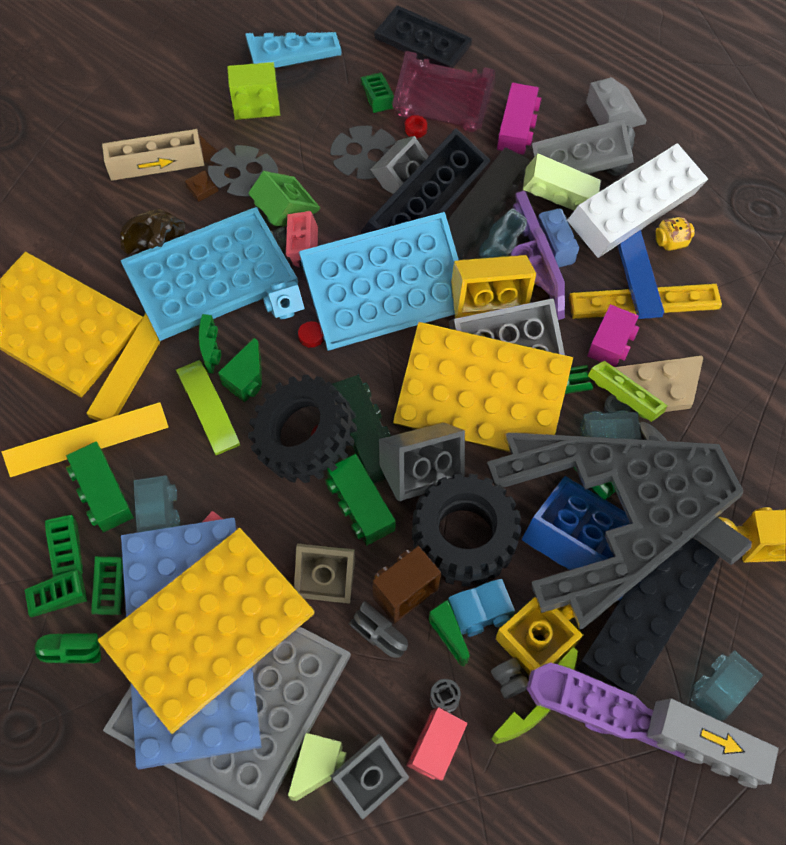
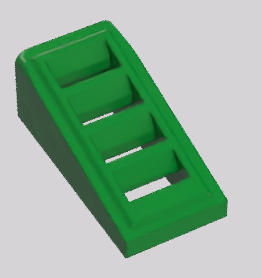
(382, 102)
(60, 529)
(98, 585)
(68, 599)
(447, 628)

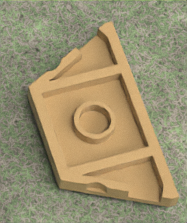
(668, 380)

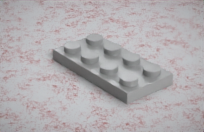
(590, 148)

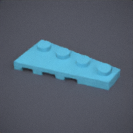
(292, 48)

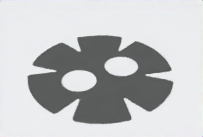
(362, 136)
(244, 155)

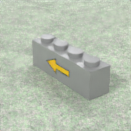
(713, 743)

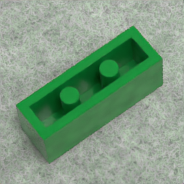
(98, 487)
(360, 500)

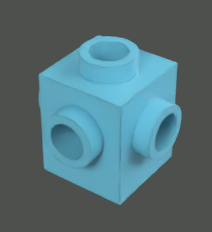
(291, 303)

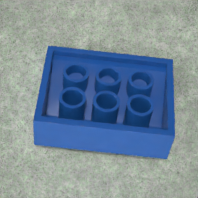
(573, 526)

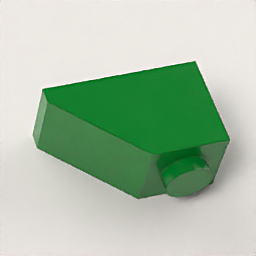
(244, 372)

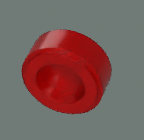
(416, 126)
(310, 334)

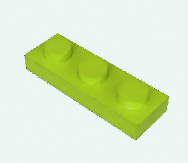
(627, 391)

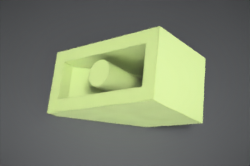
(315, 765)

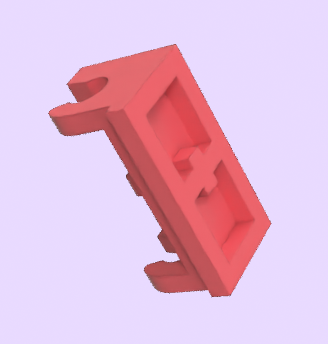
(301, 234)
(437, 744)

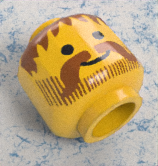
(674, 233)

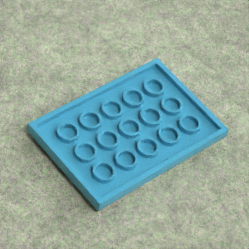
(207, 272)
(382, 280)

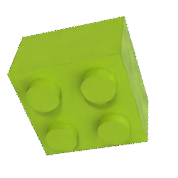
(253, 90)

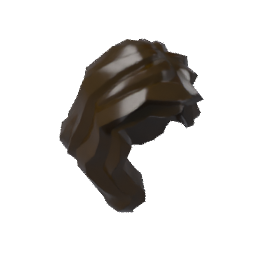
(149, 231)

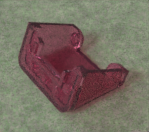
(443, 93)

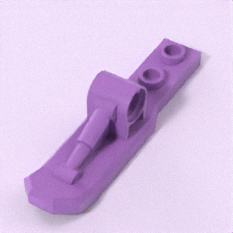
(540, 255)
(592, 702)

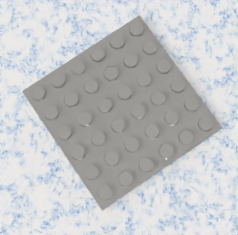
(290, 693)

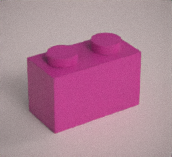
(613, 335)

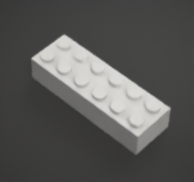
(637, 200)

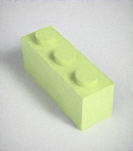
(559, 182)

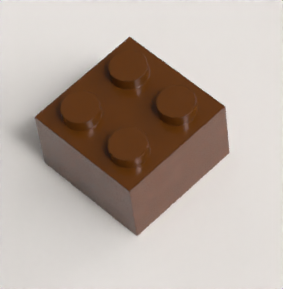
(405, 583)

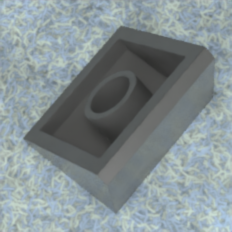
(369, 776)

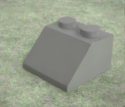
(613, 102)
(399, 163)

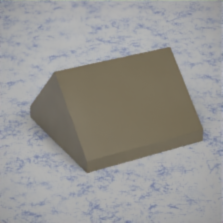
(324, 573)

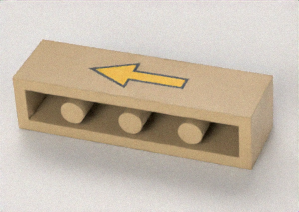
(153, 154)

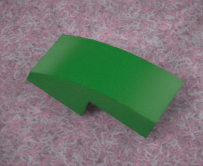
(208, 344)

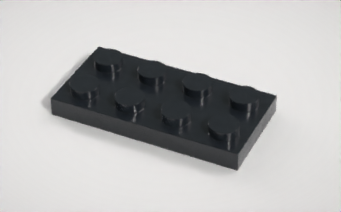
(423, 36)

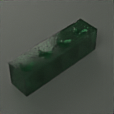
(368, 425)

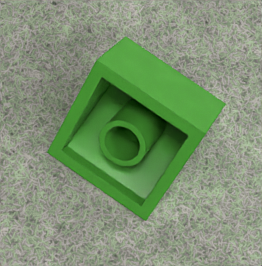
(279, 196)

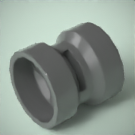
(510, 678)
(444, 700)

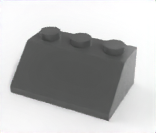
(422, 458)

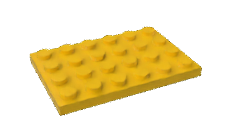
(60, 324)
(481, 386)
(205, 629)

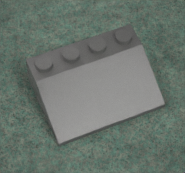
(525, 325)

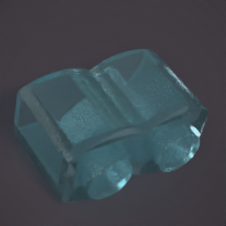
(503, 235)

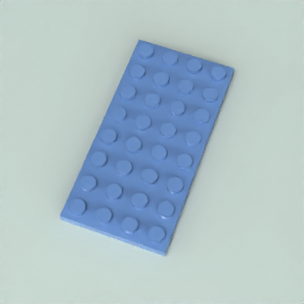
(231, 718)

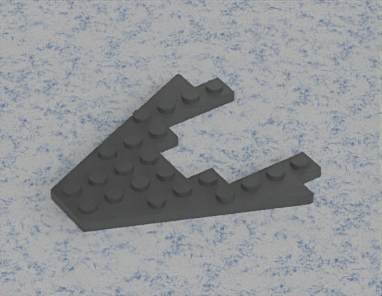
(664, 490)

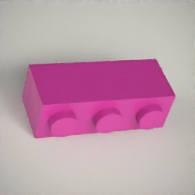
(519, 118)

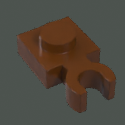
(201, 185)

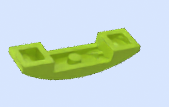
(208, 407)
(515, 725)

